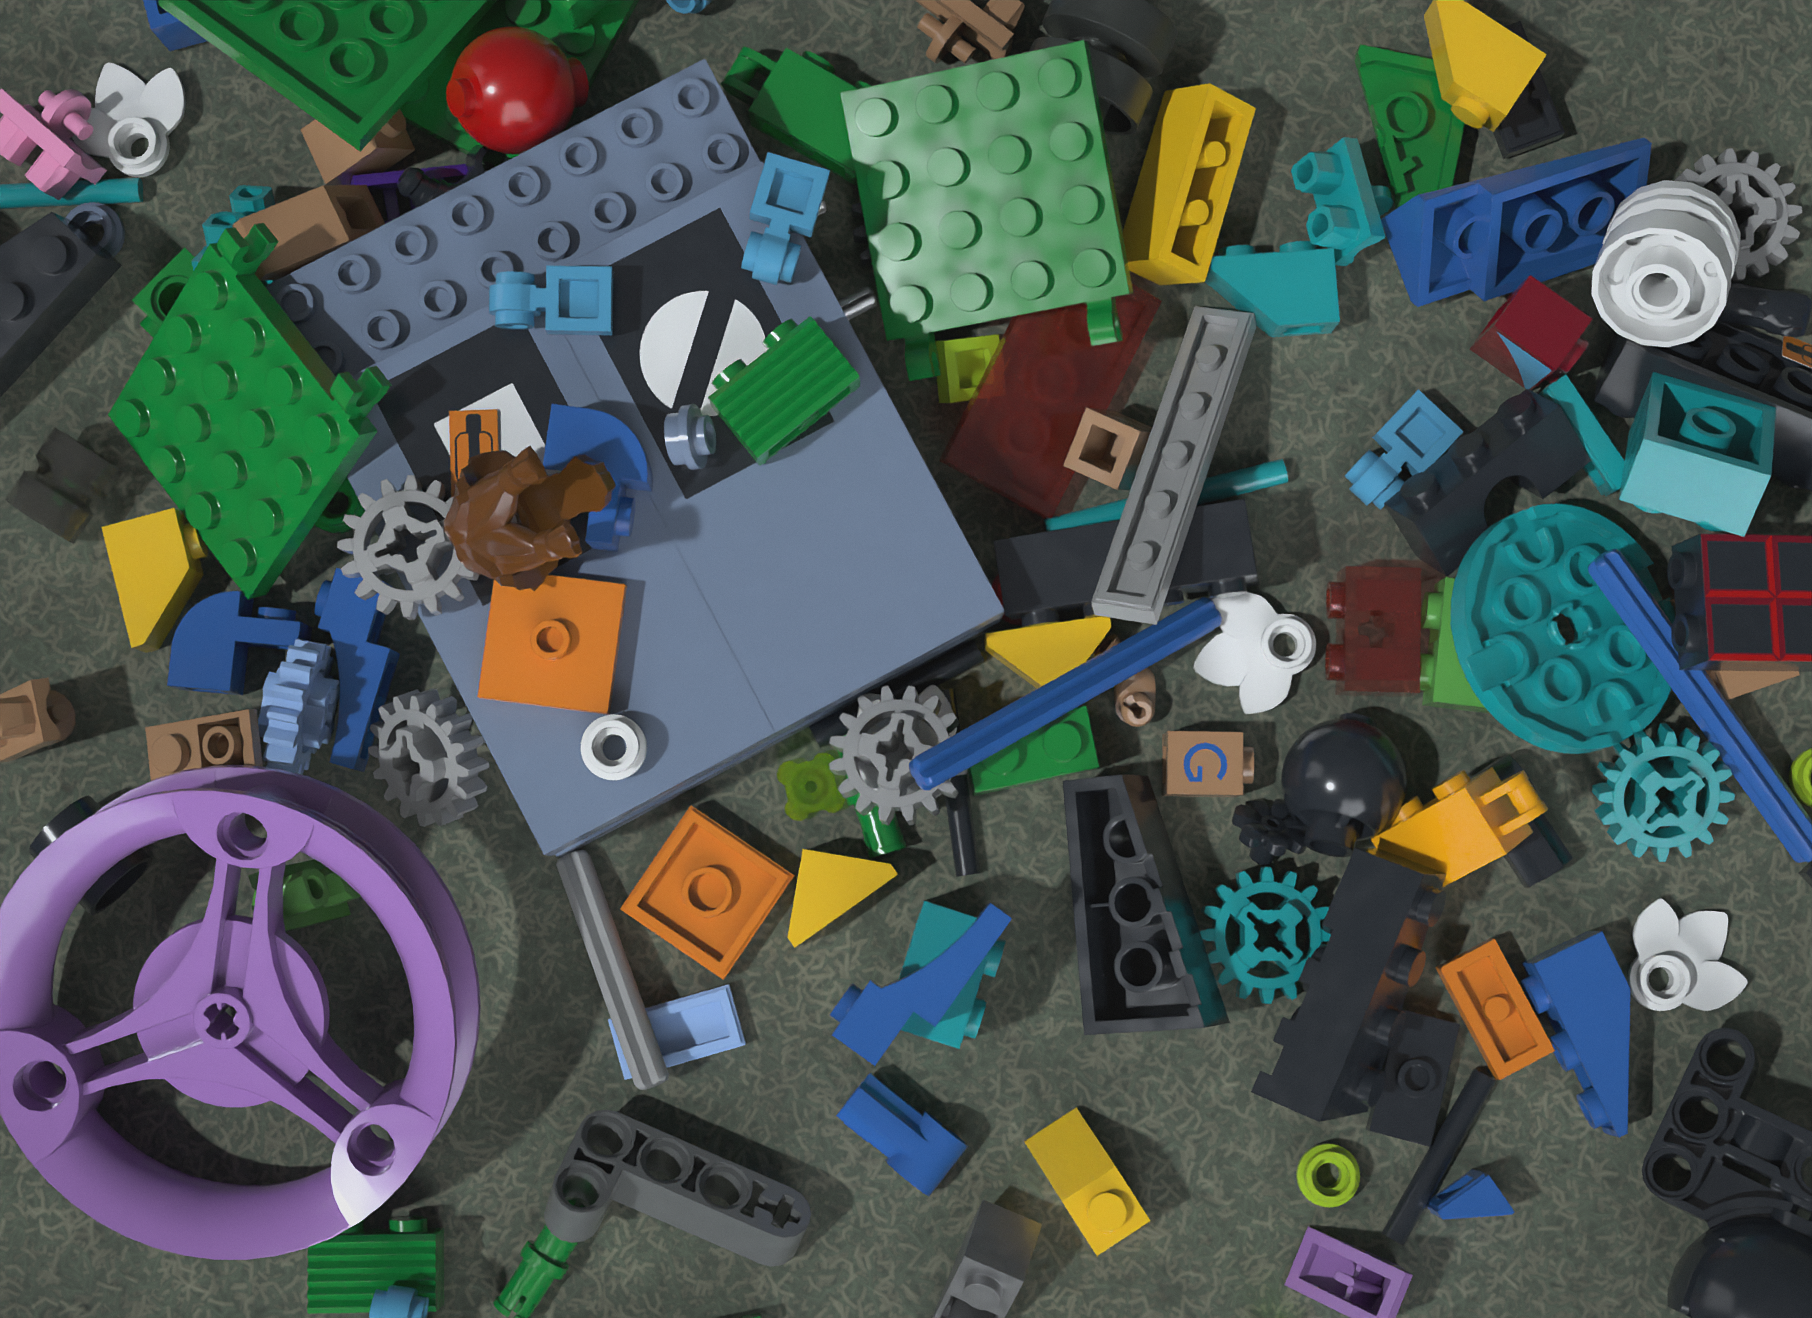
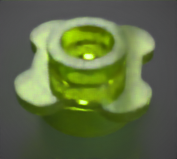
(801, 802)

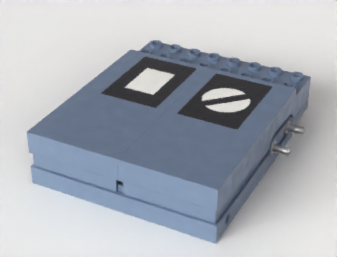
(746, 583)

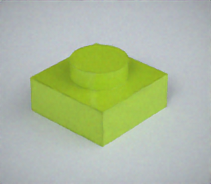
(963, 365)

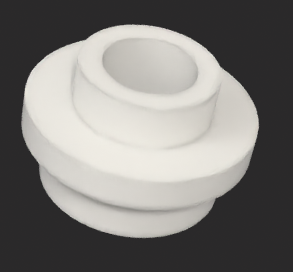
(593, 742)

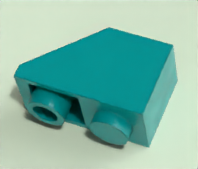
(1286, 289)

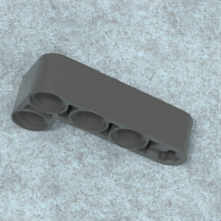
(677, 1201)

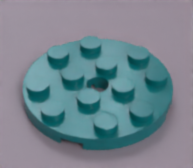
(1512, 651)

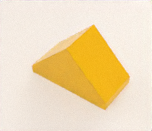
(1048, 649)
(830, 887)

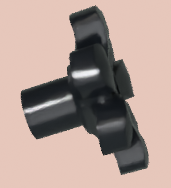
(1268, 830)

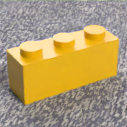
(1186, 184)

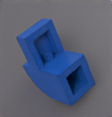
(608, 440)
(215, 637)

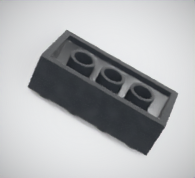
(1729, 361)

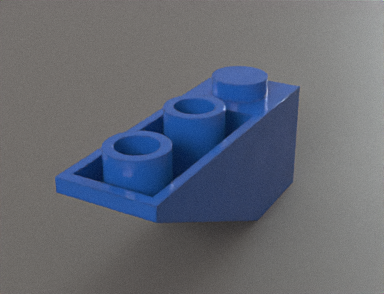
(1590, 1013)

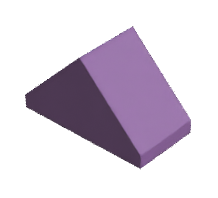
(1347, 1277)

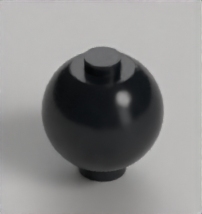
(1343, 783)

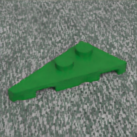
(1410, 121)

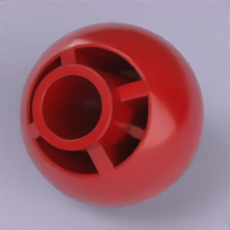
(515, 89)

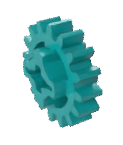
(1684, 773)
(1245, 955)

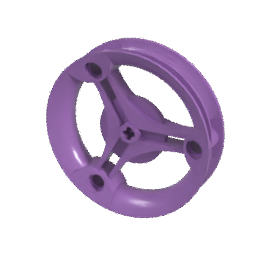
(222, 1058)

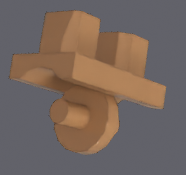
(986, 28)
(33, 719)

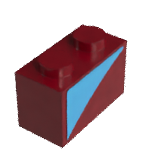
(1533, 335)

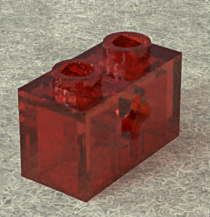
(1395, 603)

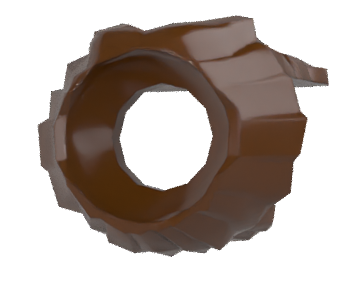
(502, 486)

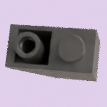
(989, 1265)

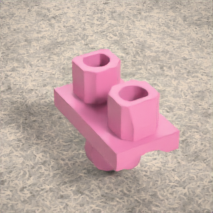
(62, 159)

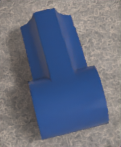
(912, 1141)

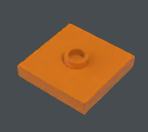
(554, 644)
(707, 892)

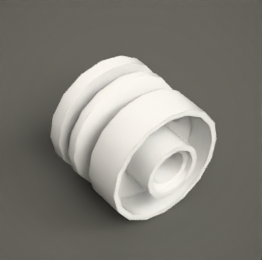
(1666, 264)

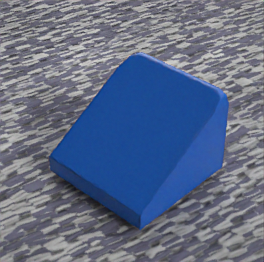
(1470, 1197)

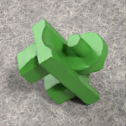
(311, 895)

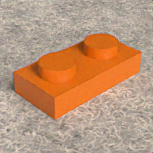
(1495, 1009)

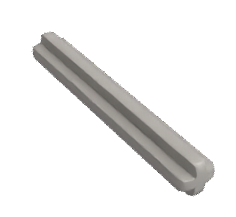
(612, 970)

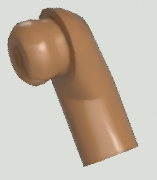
(1134, 696)

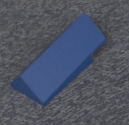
(1513, 224)

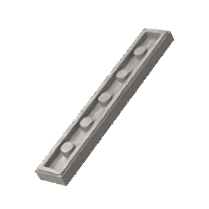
(1174, 466)

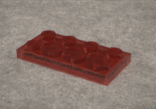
(1036, 396)

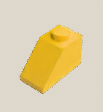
(1478, 62)
(154, 572)
(1087, 1181)

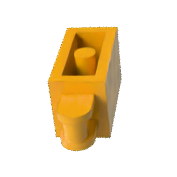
(1465, 824)

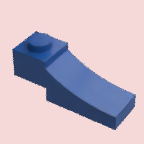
(362, 665)
(878, 1013)

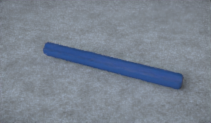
(1064, 694)
(1705, 704)

